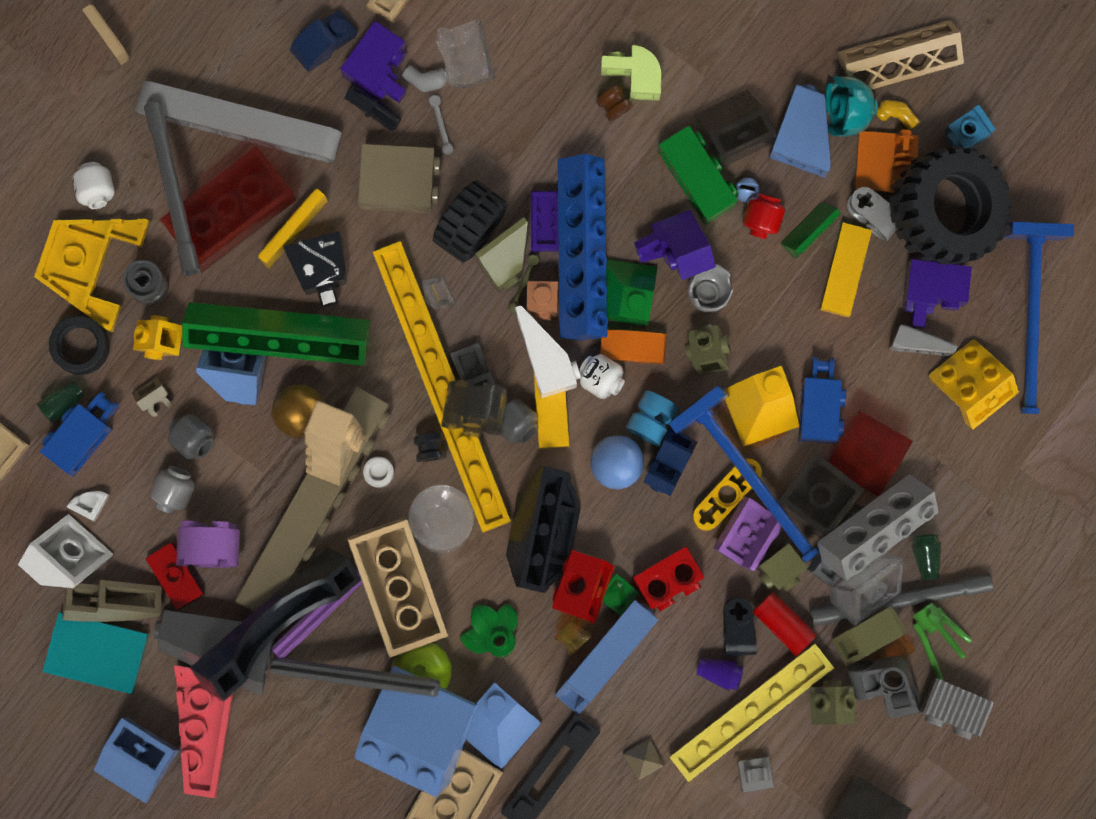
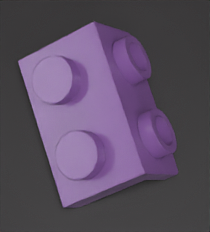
(748, 534)

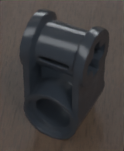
(739, 635)

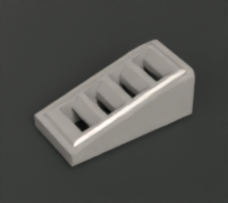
(916, 341)

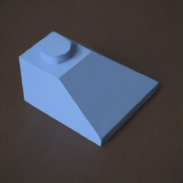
(233, 375)
(500, 726)

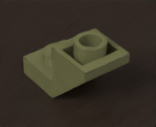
(869, 636)

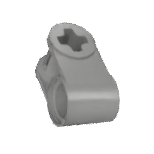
(874, 214)

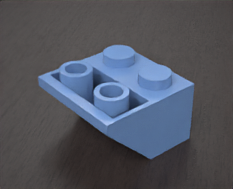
(135, 759)

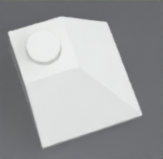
(64, 555)

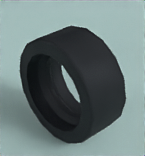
(62, 329)

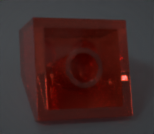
(869, 453)

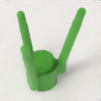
(933, 619)

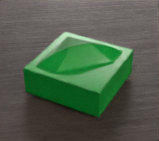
(619, 595)

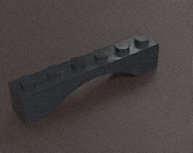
(231, 660)

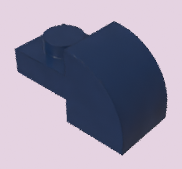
(321, 39)

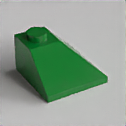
(629, 292)

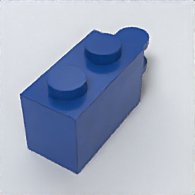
(821, 405)
(79, 434)

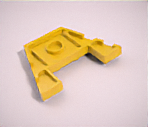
(75, 259)

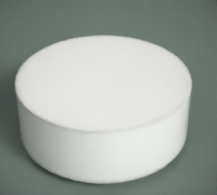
(378, 472)

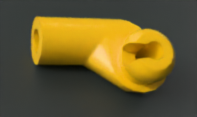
(897, 110)

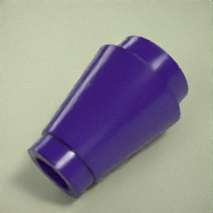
(721, 672)

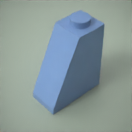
(804, 133)

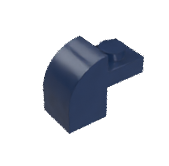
(670, 462)

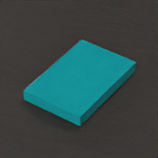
(96, 654)

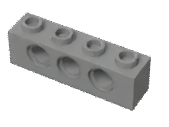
(878, 527)

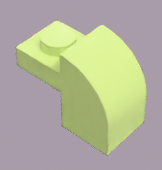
(642, 69)

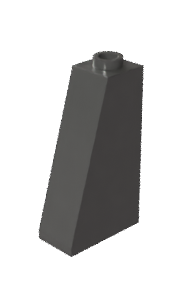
(192, 636)

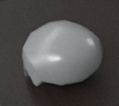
(710, 289)

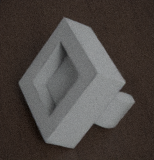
(755, 774)

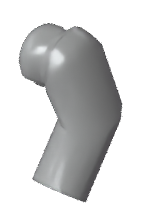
(427, 81)

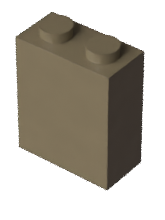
(398, 178)

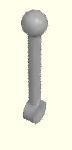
(435, 102)

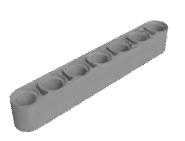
(242, 122)

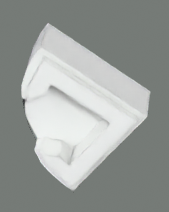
(89, 504)

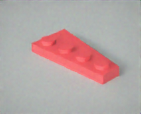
(202, 733)

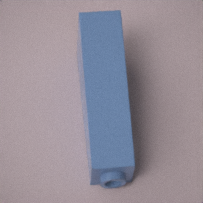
(607, 657)

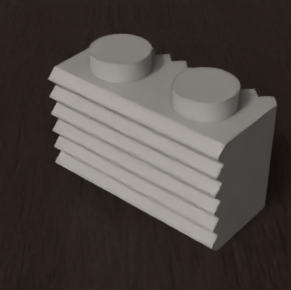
(955, 708)

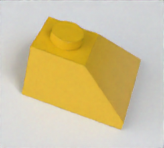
(762, 406)

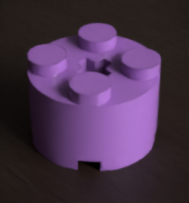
(208, 546)

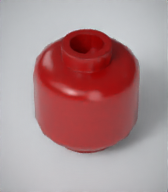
(763, 215)

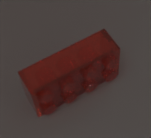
(233, 206)

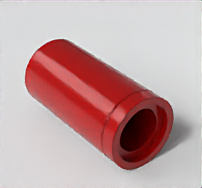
(784, 623)

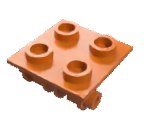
(883, 157)

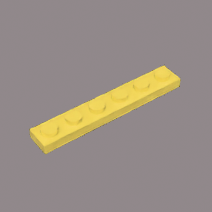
(751, 712)

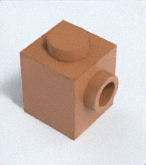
(542, 300)

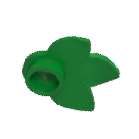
(489, 626)

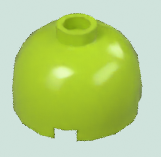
(427, 662)

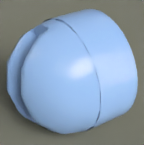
(745, 194)

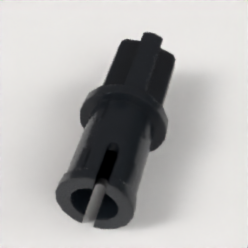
(372, 107)

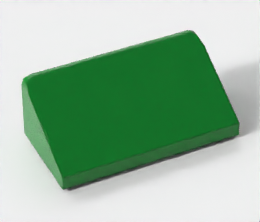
(810, 229)

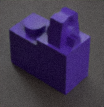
(373, 61)
(679, 243)
(932, 285)

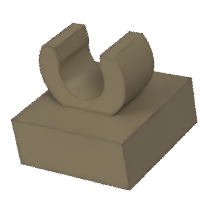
(151, 393)

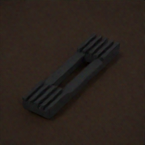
(577, 736)

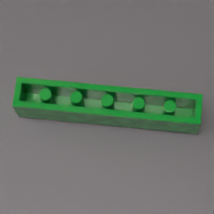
(276, 333)

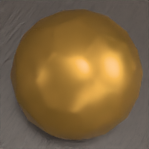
(294, 408)

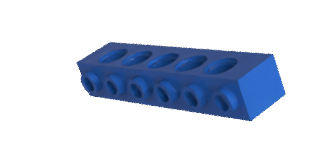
(582, 247)

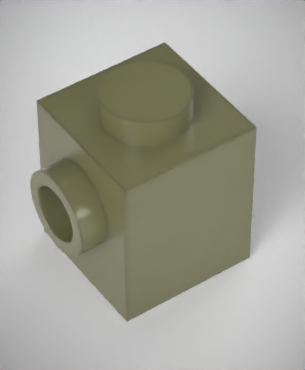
(782, 569)

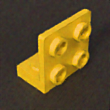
(975, 382)

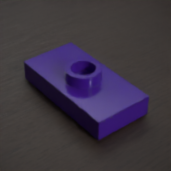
(544, 221)

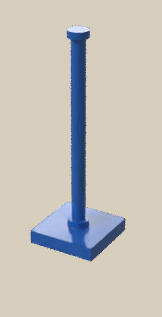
(1036, 235)
(702, 413)

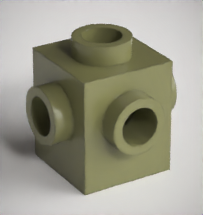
(708, 349)
(832, 704)

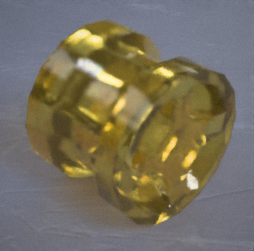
(573, 636)

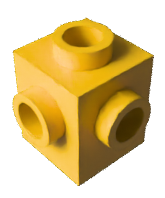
(157, 337)

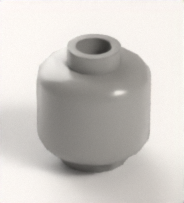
(172, 489)

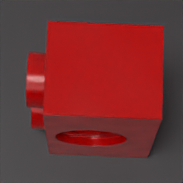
(588, 602)

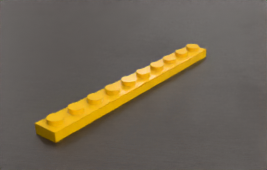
(436, 375)

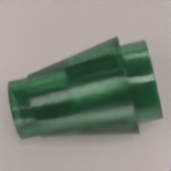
(59, 401)
(927, 555)

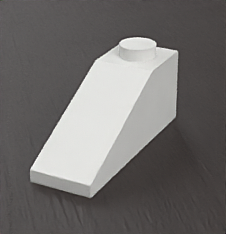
(549, 361)

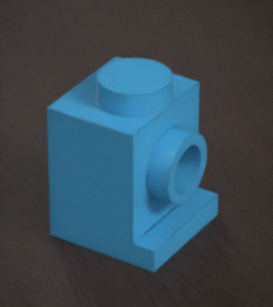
(979, 124)

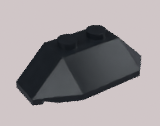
(543, 529)

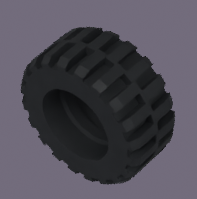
(984, 198)

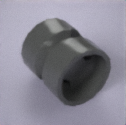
(145, 282)

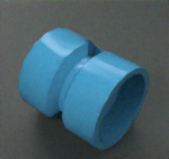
(652, 418)

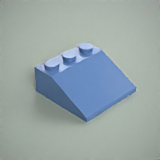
(416, 736)

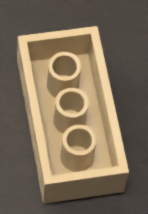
(397, 586)

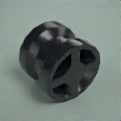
(430, 447)

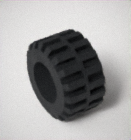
(469, 221)

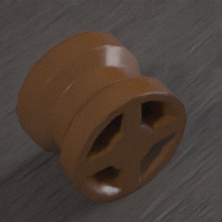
(614, 103)

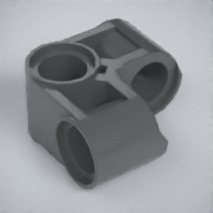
(872, 680)

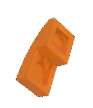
(634, 346)

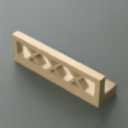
(904, 47)

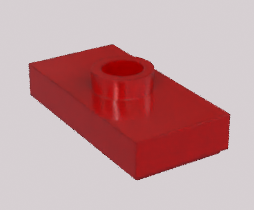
(174, 579)

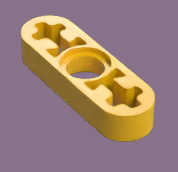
(717, 517)

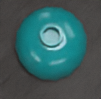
(849, 106)

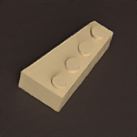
(331, 442)

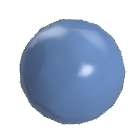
(617, 462)

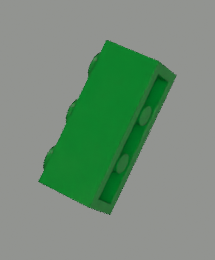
(698, 174)

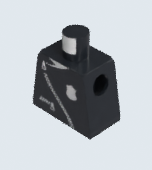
(319, 266)

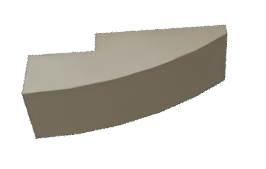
(111, 602)

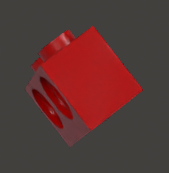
(664, 572)

